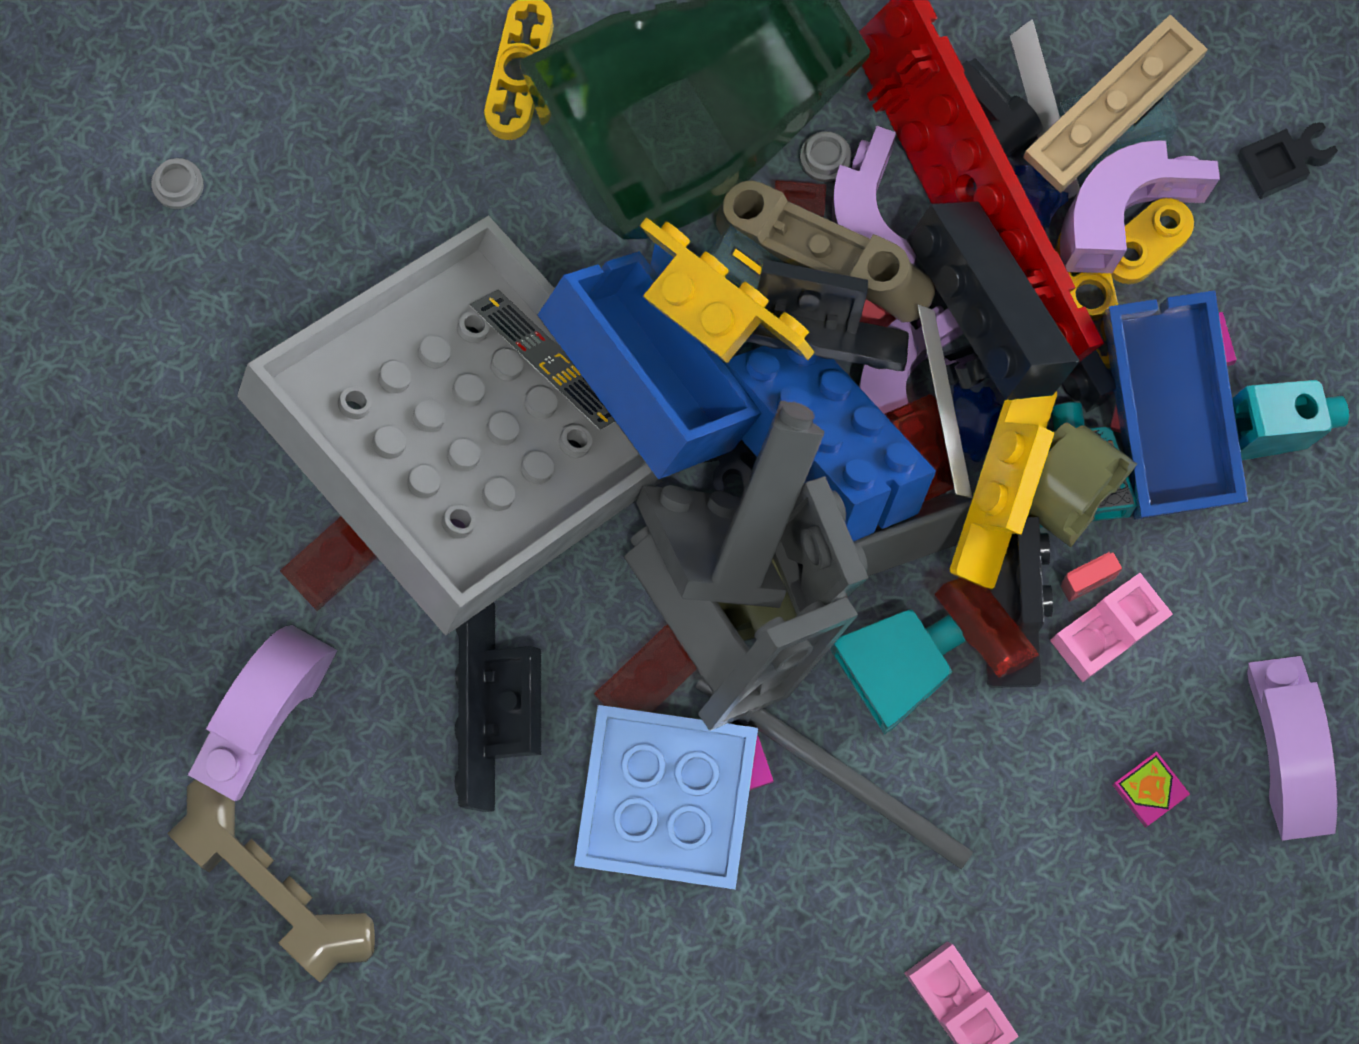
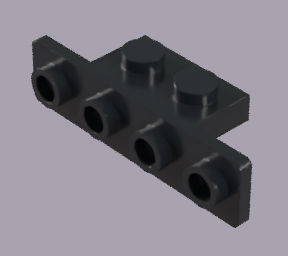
(831, 312)
(1024, 597)
(495, 708)

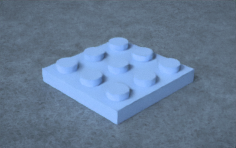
(666, 797)

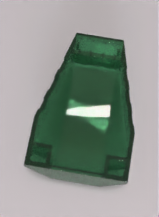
(686, 100)

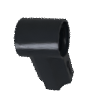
(1009, 116)

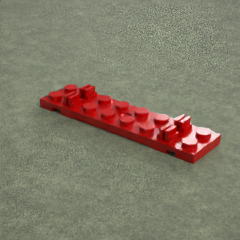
(953, 145)

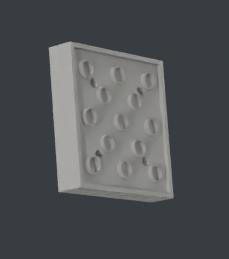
(444, 429)

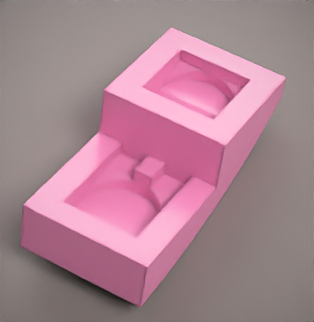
(1111, 627)
(959, 1000)

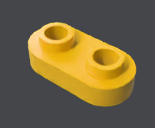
(1153, 240)

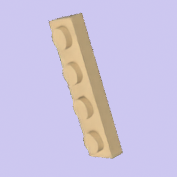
(1115, 103)

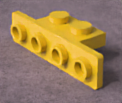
(708, 305)
(1004, 489)

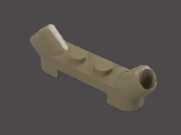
(823, 245)
(314, 940)

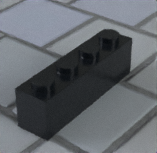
(992, 300)

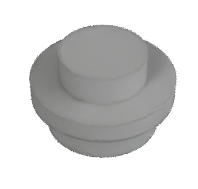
(823, 155)
(177, 183)

